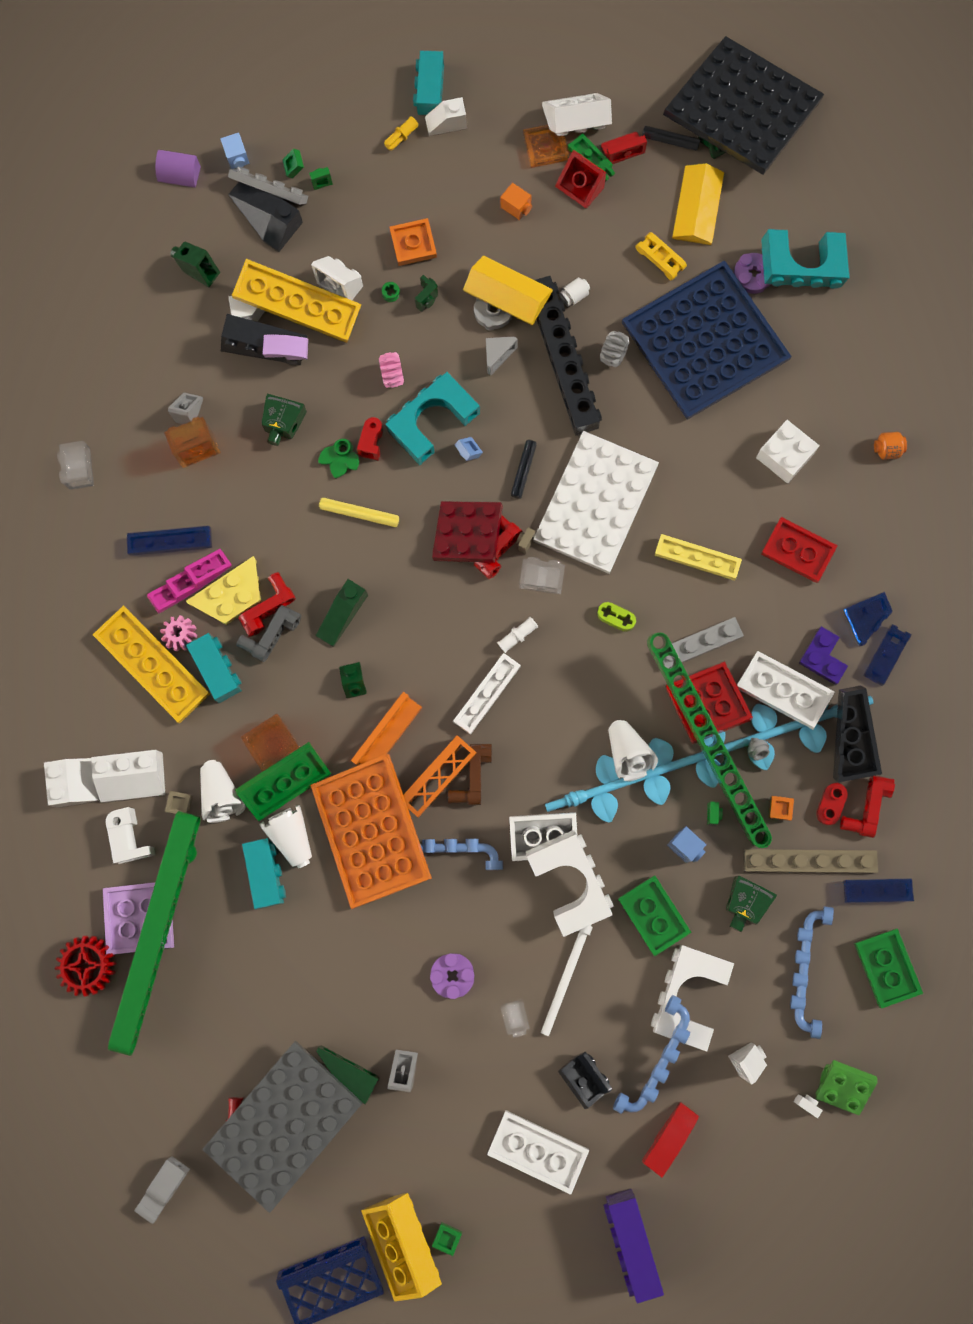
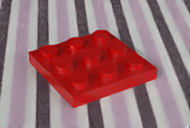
(719, 697)

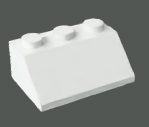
(578, 113)
(128, 775)
(535, 830)

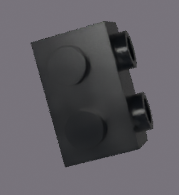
(585, 1079)

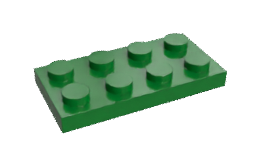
(283, 781)

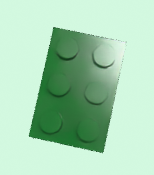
(654, 915)
(888, 968)

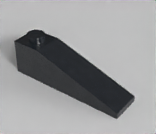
(267, 214)

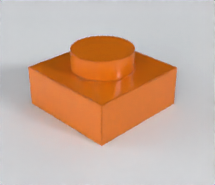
(781, 808)

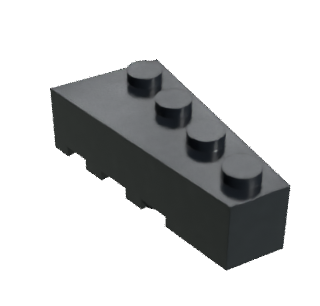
(247, 337)
(855, 739)

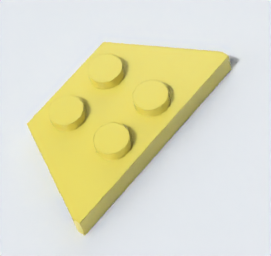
(230, 594)

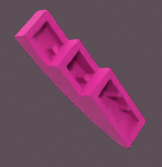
(189, 581)

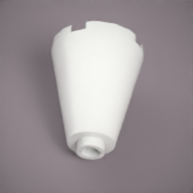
(630, 752)
(218, 793)
(289, 836)

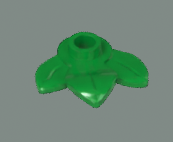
(339, 461)

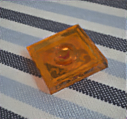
(545, 146)

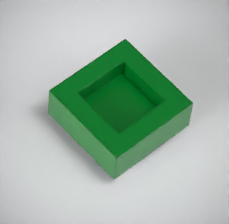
(293, 163)
(320, 178)
(714, 813)
(447, 1239)

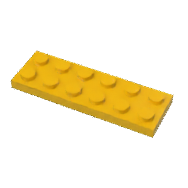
(296, 300)
(151, 664)

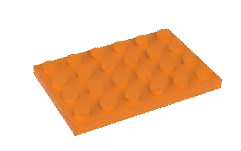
(370, 831)

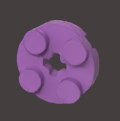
(747, 263)
(454, 988)

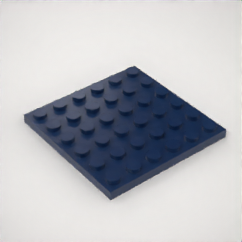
(706, 339)

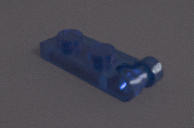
(886, 655)

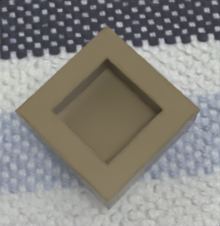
(525, 540)
(178, 802)

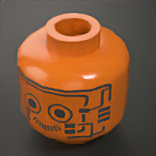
(890, 445)

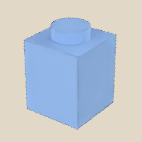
(235, 151)

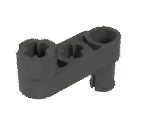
(283, 619)

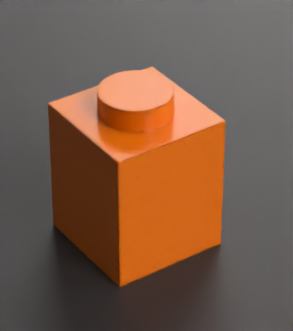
(516, 201)

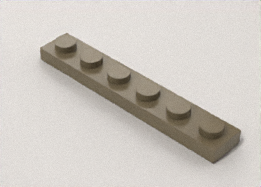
(810, 861)

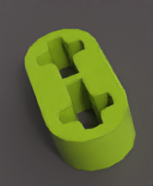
(614, 621)

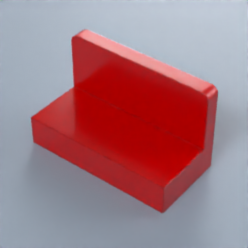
(624, 147)

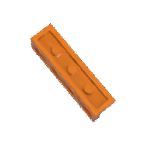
(388, 730)
(434, 769)

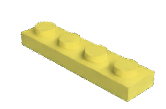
(698, 557)

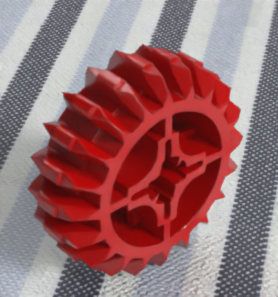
(85, 975)

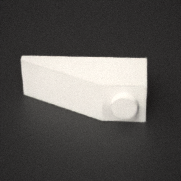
(749, 1062)

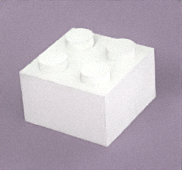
(787, 451)

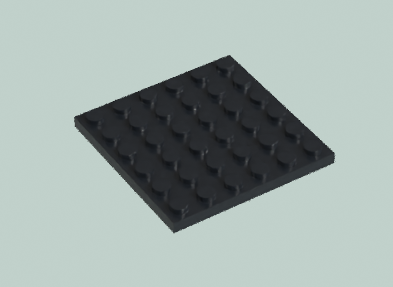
(743, 105)

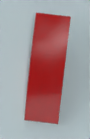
(670, 1139)

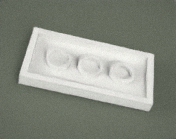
(785, 690)
(538, 1152)

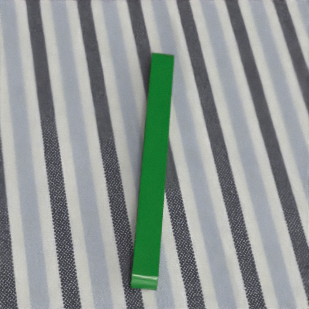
(717, 747)
(154, 934)

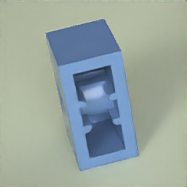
(687, 845)

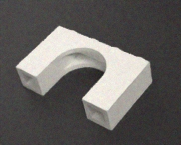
(568, 851)
(689, 964)

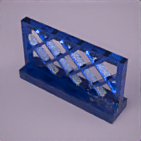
(318, 1267)

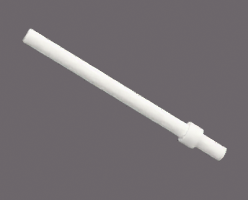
(569, 969)

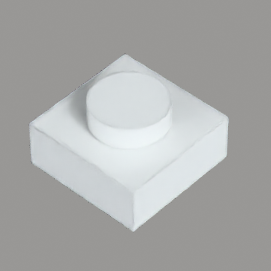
(808, 1104)

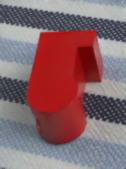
(369, 438)

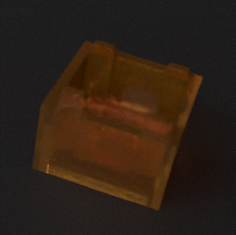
(192, 442)
(270, 742)

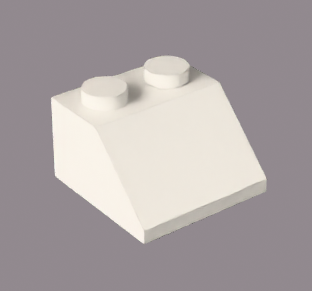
(336, 277)
(69, 782)

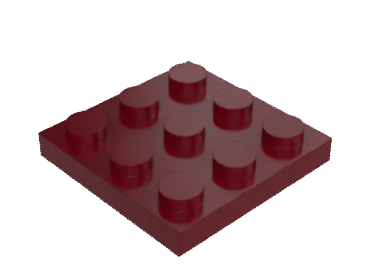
(467, 531)

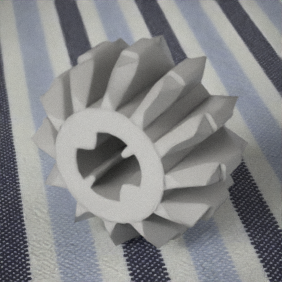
(614, 349)

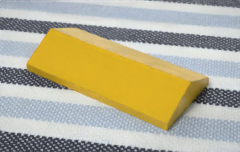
(698, 204)
(507, 289)

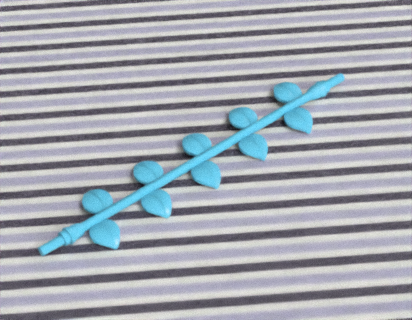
(658, 787)

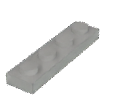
(276, 187)
(705, 641)

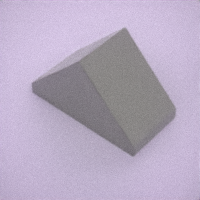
(498, 351)
(185, 408)
(403, 1071)

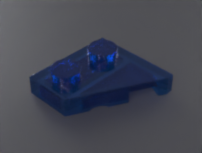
(867, 616)

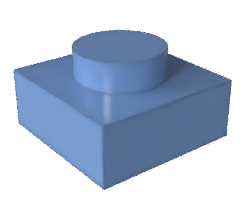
(468, 448)

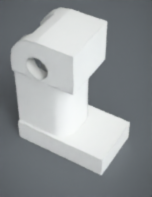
(122, 837)

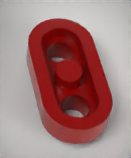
(832, 803)

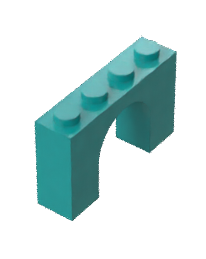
(783, 270)
(444, 393)

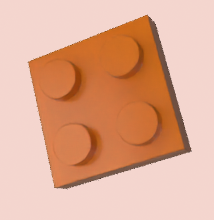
(413, 242)

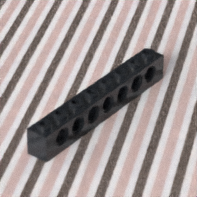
(580, 420)

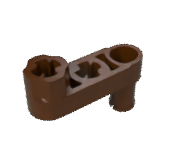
(473, 794)

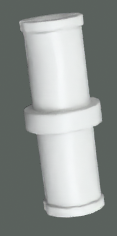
(517, 634)

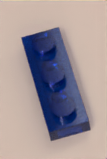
(878, 890)

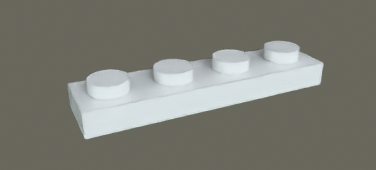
(487, 693)

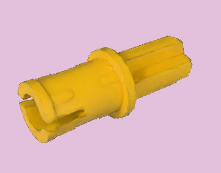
(401, 133)

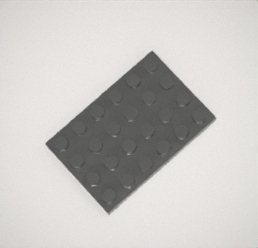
(282, 1126)

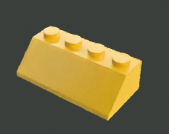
(401, 1248)

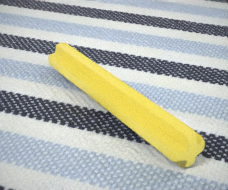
(359, 512)

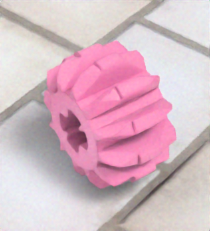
(391, 370)
(171, 633)

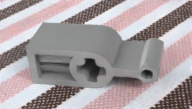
(162, 1189)

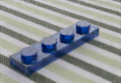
(169, 540)

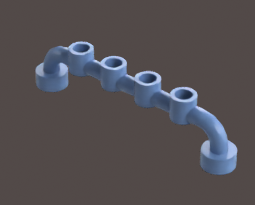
(471, 845)
(801, 979)
(668, 1055)

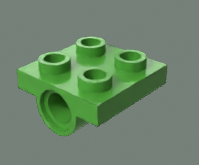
(845, 1087)

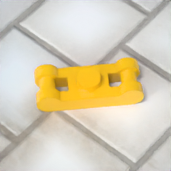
(661, 255)

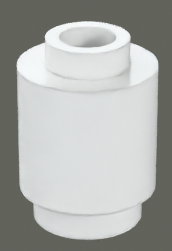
(574, 292)

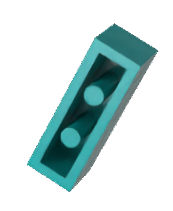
(429, 81)
(214, 667)
(264, 873)

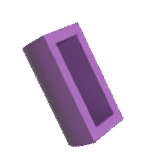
(177, 168)

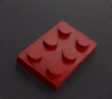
(799, 550)

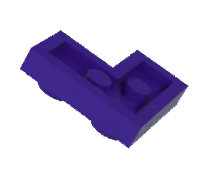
(818, 657)

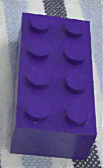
(635, 1251)

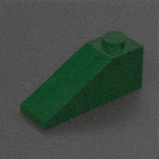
(342, 612)
(351, 1075)

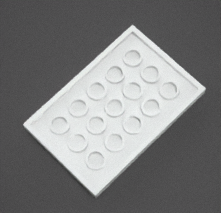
(596, 502)

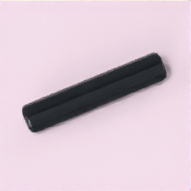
(671, 138)
(523, 469)

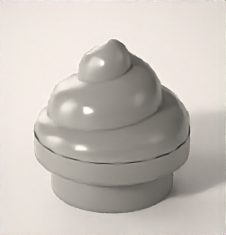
(758, 749)

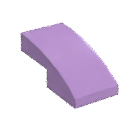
(285, 346)

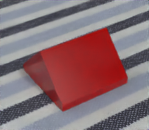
(581, 179)

